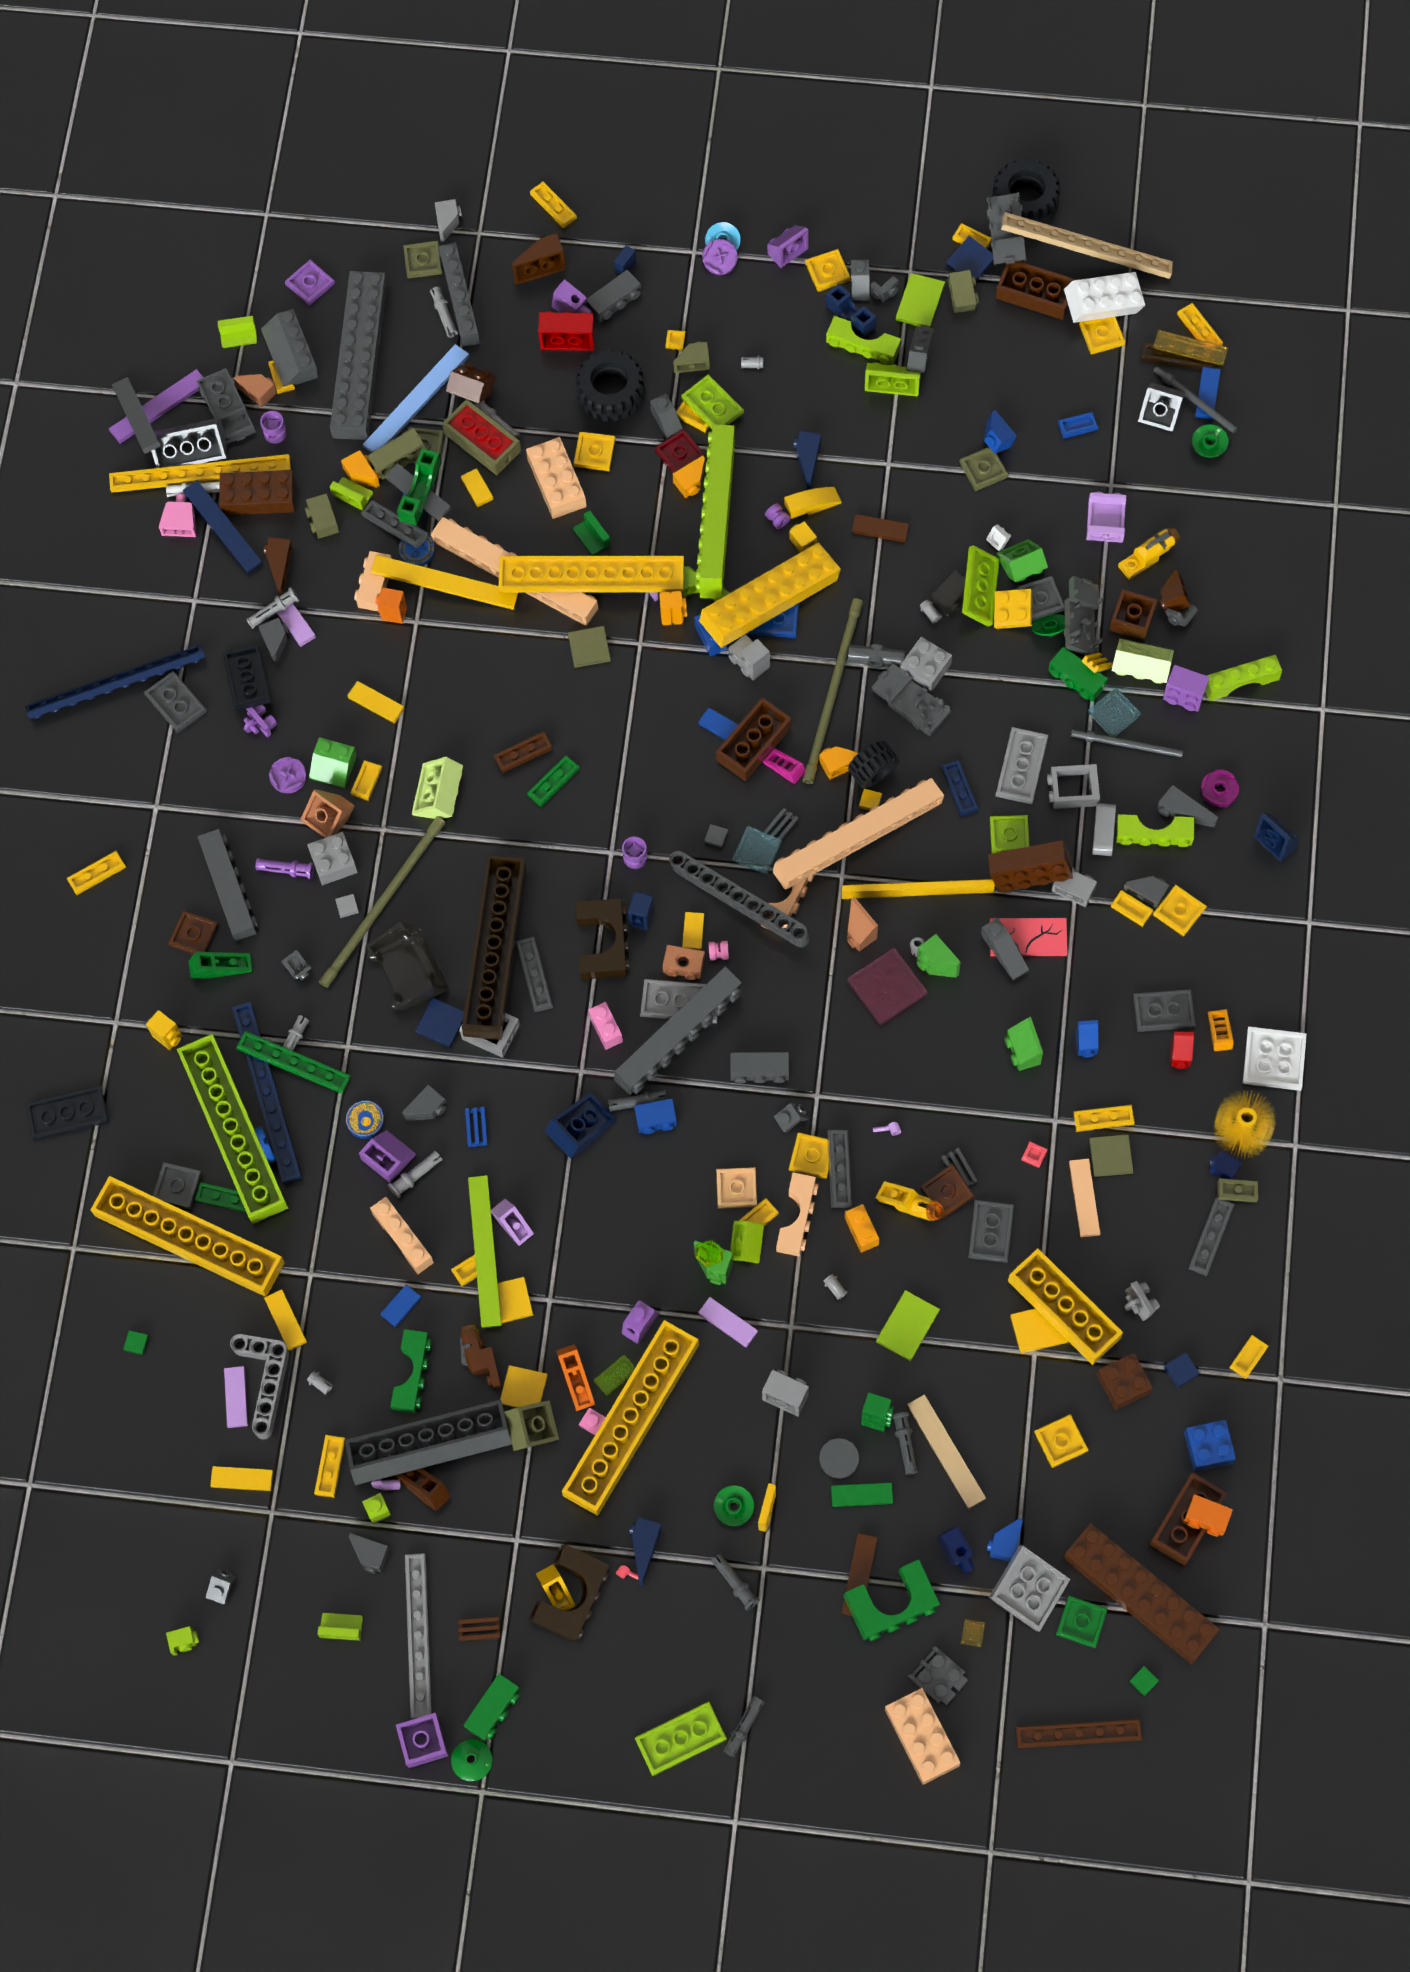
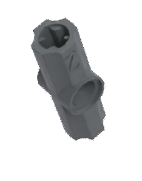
(875, 655)

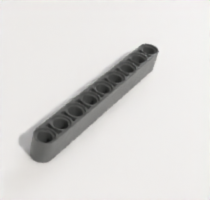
(745, 904)

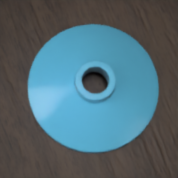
(723, 231)

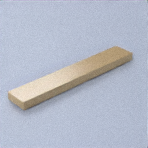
(946, 1451)

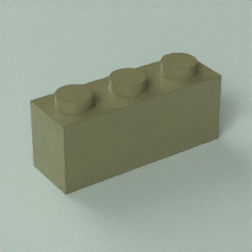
(400, 450)

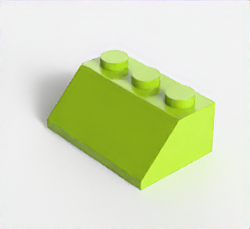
(891, 379)

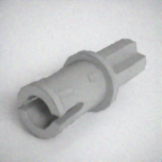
(295, 1033)

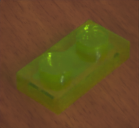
(615, 1375)

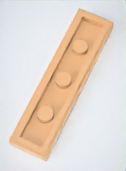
(1084, 1198)

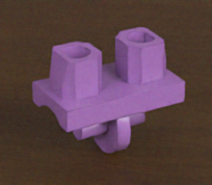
(264, 725)

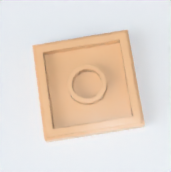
(736, 1187)

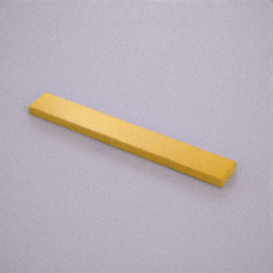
(443, 582)
(918, 889)

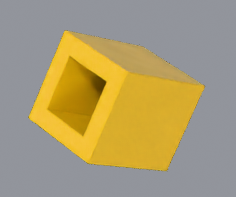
(802, 536)

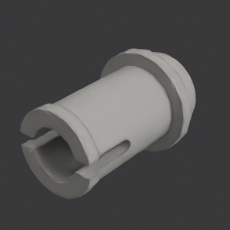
(752, 362)
(928, 608)
(914, 944)
(834, 1285)
(319, 1382)

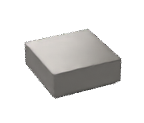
(346, 905)

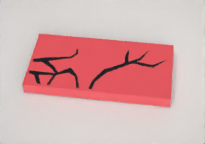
(1037, 935)

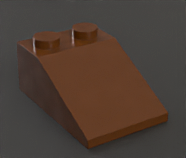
(539, 260)

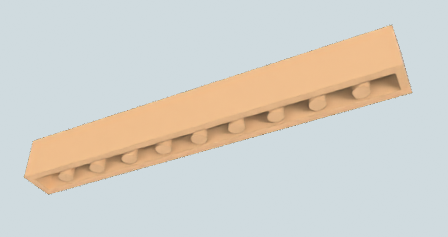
(487, 557)
(858, 833)

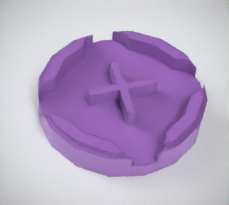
(720, 257)
(287, 775)

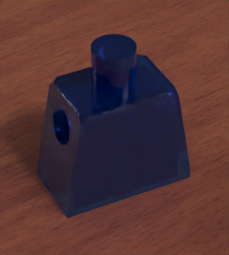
(950, 1542)

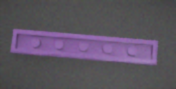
(160, 404)

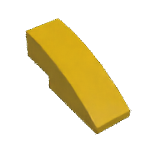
(811, 501)

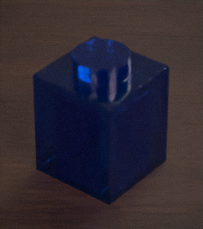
(1224, 1165)

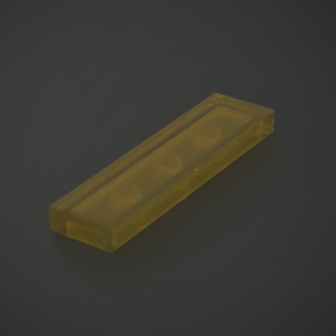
(1190, 347)

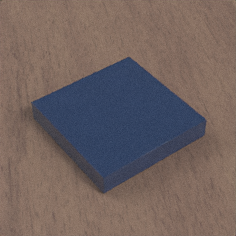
(971, 257)
(440, 1022)

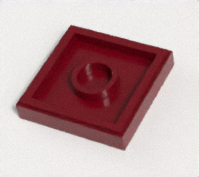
(678, 451)

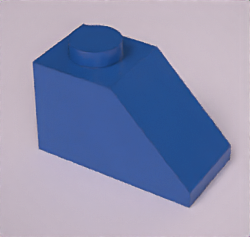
(998, 433)
(1087, 1038)
(1005, 1542)

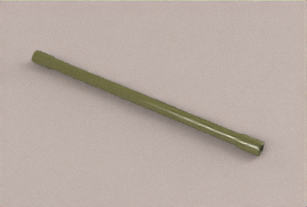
(811, 767)
(333, 970)

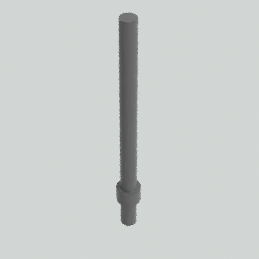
(1169, 379)
(1090, 736)

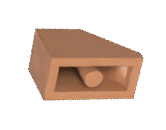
(256, 387)

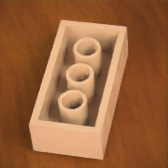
(556, 478)
(922, 1736)

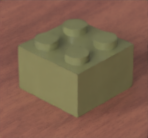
(531, 1425)

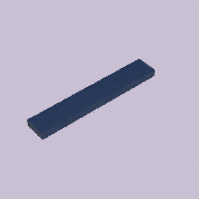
(222, 526)

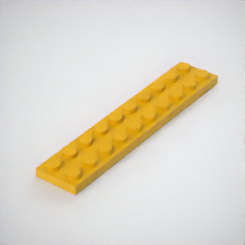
(591, 573)

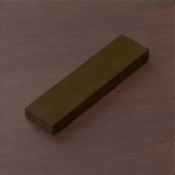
(1159, 356)

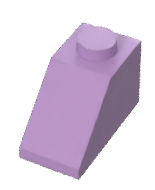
(512, 1221)

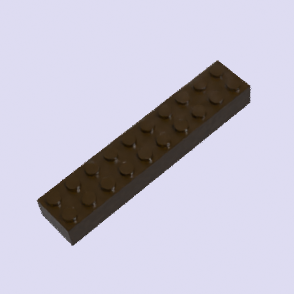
(494, 947)

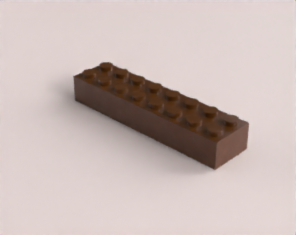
(1141, 1593)

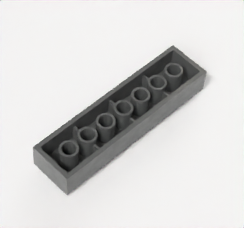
(678, 1031)
(427, 1442)

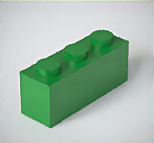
(1077, 675)
(877, 1412)
(492, 1708)

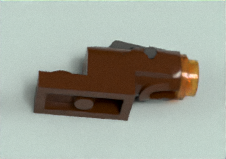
(477, 1356)

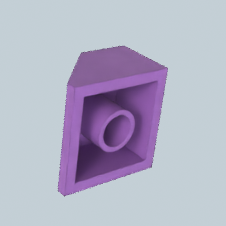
(788, 245)

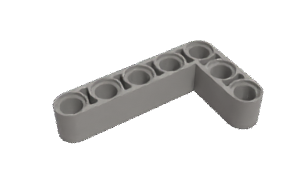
(268, 1379)

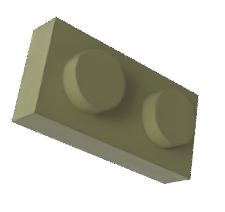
(1237, 1190)

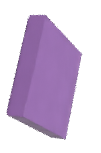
(309, 282)

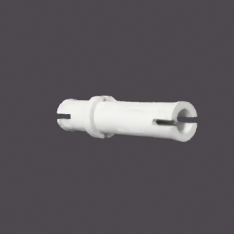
(173, 490)

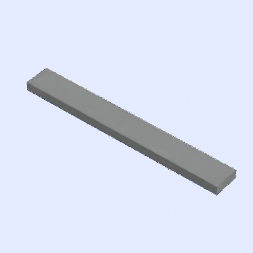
(418, 1635)

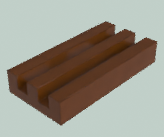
(482, 1628)

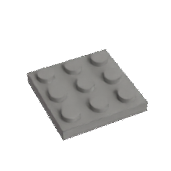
(1029, 1588)

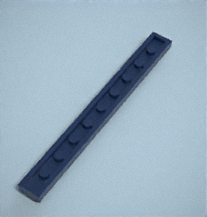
(115, 681)
(268, 1100)

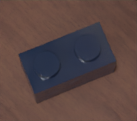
(641, 910)

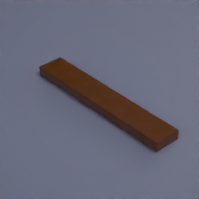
(1078, 1733)

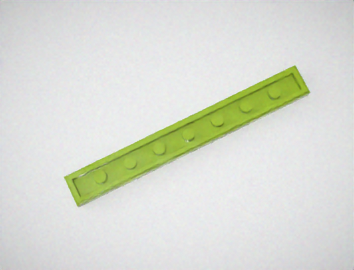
(484, 1251)

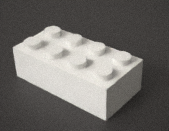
(1104, 297)

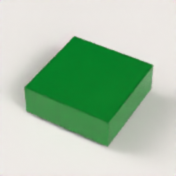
(136, 1342)
(1144, 1681)

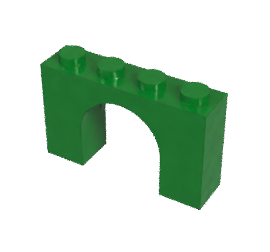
(873, 1622)

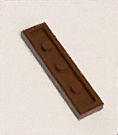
(860, 1565)

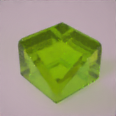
(709, 1253)

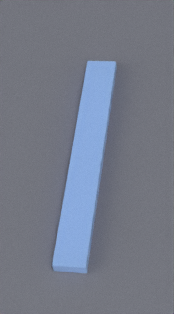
(416, 399)

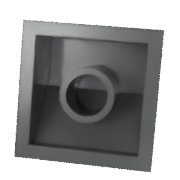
(1161, 406)

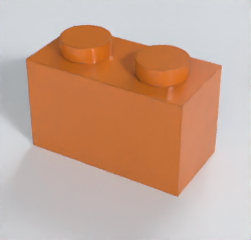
(391, 605)
(1208, 1515)

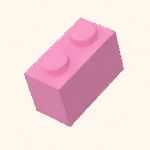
(605, 1025)

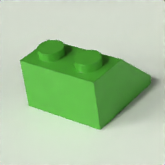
(1022, 560)
(332, 762)
(937, 958)
(1024, 1045)
(718, 1272)

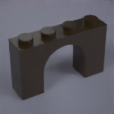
(612, 962)
(591, 1574)

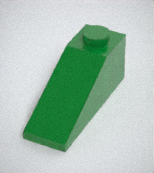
(219, 964)

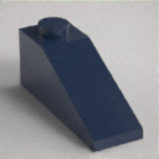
(807, 453)
(644, 1541)

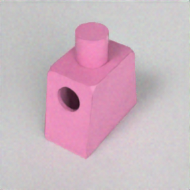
(178, 518)

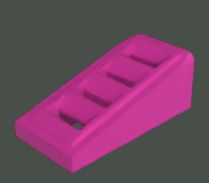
(793, 773)

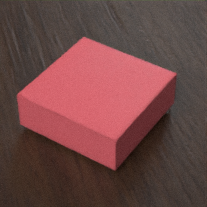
(1034, 1154)

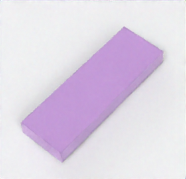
(296, 625)
(728, 1322)
(236, 1397)

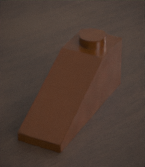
(279, 556)
(425, 1487)

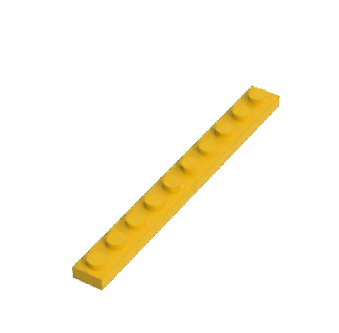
(190, 473)

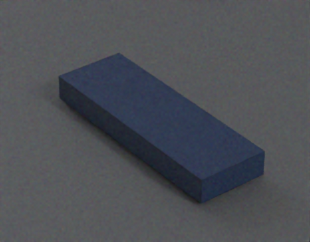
(959, 788)

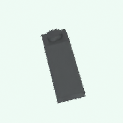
(1178, 804)
(1004, 948)

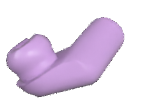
(386, 1484)

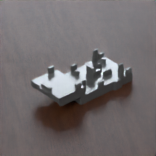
(1006, 246)
(225, 403)
(1080, 616)
(911, 700)

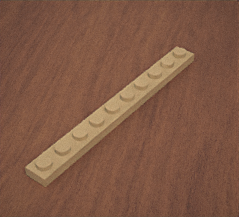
(1086, 245)

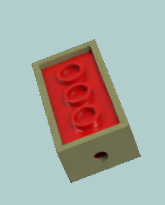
(481, 437)

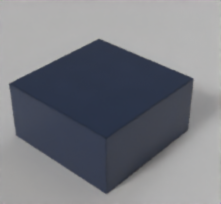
(625, 260)
(1181, 1370)

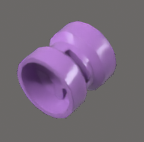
(778, 517)

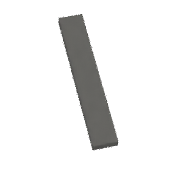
(136, 415)

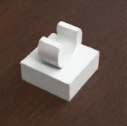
(998, 537)

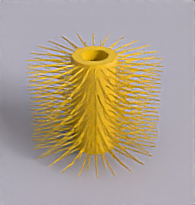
(1244, 1124)

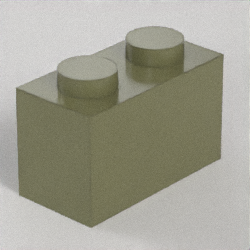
(962, 291)
(322, 516)

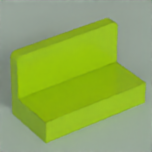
(237, 331)
(351, 493)
(746, 1241)
(340, 1626)

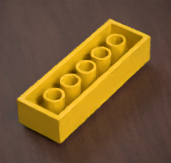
(1065, 1306)

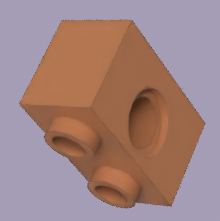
(675, 955)

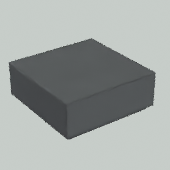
(716, 836)

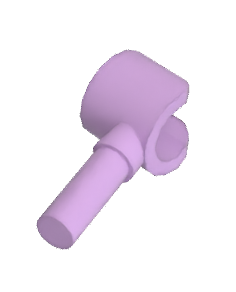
(893, 1127)

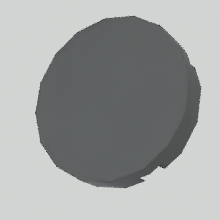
(839, 1458)

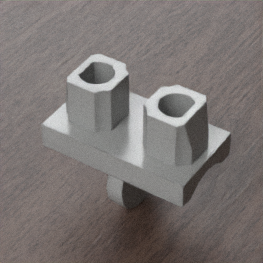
(1138, 1301)

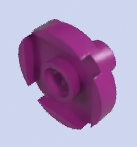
(1222, 798)

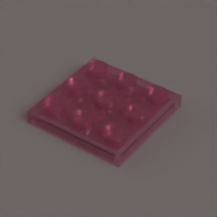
(887, 986)

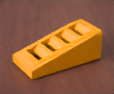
(1225, 1041)

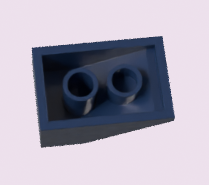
(1275, 836)
(580, 1125)

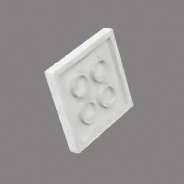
(1274, 1058)

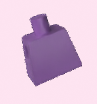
(569, 299)
(640, 1321)

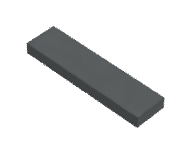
(403, 480)
(390, 522)
(534, 974)
(839, 1169)
(1211, 1236)

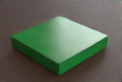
(1081, 1621)

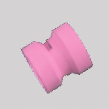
(714, 950)

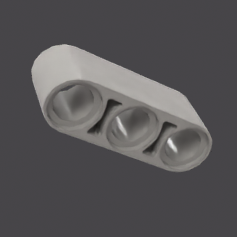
(1104, 829)

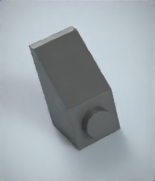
(860, 280)
(665, 415)
(274, 637)
(1147, 890)
(425, 1106)
(370, 1553)

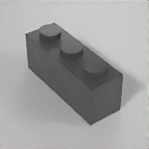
(614, 296)
(920, 349)
(759, 1067)

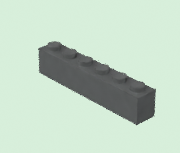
(459, 295)
(227, 885)

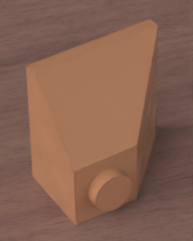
(326, 812)
(861, 927)

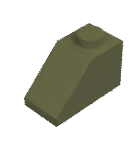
(692, 358)

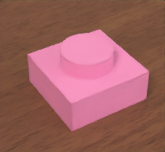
(592, 1421)

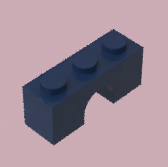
(841, 304)

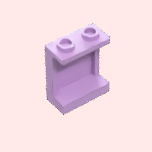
(1106, 517)

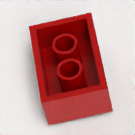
(566, 331)

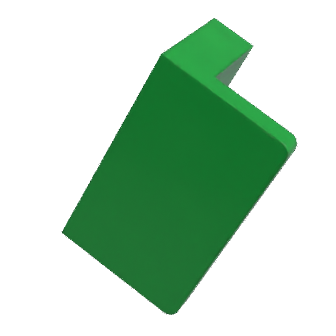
(592, 534)

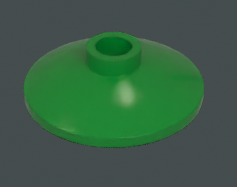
(1210, 434)
(1049, 625)
(729, 1496)
(477, 1769)

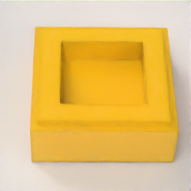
(675, 339)
(870, 799)

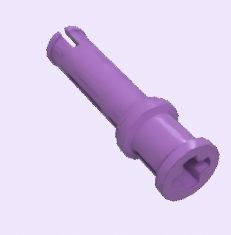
(294, 868)

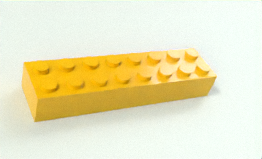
(769, 595)

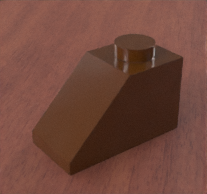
(1174, 593)

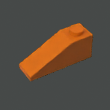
(575, 1377)

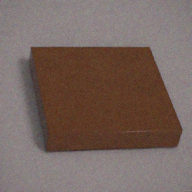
(193, 933)
(948, 1190)

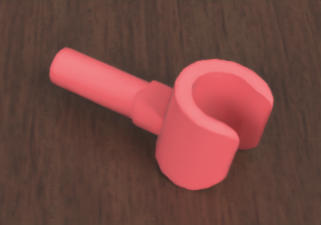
(623, 1571)

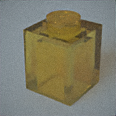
(972, 1633)

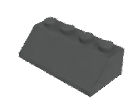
(289, 349)
(190, 444)

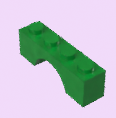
(425, 474)
(406, 1396)

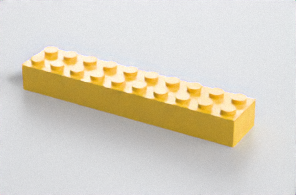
(187, 1236)
(630, 1418)

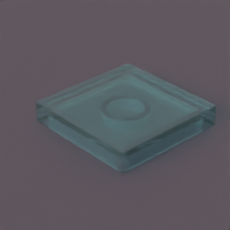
(1114, 712)
(757, 850)

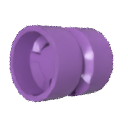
(273, 427)
(634, 852)

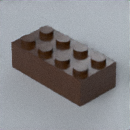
(1034, 289)
(257, 492)
(753, 739)
(1030, 866)
(1174, 1535)

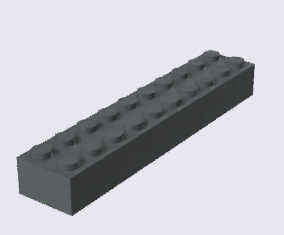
(358, 355)

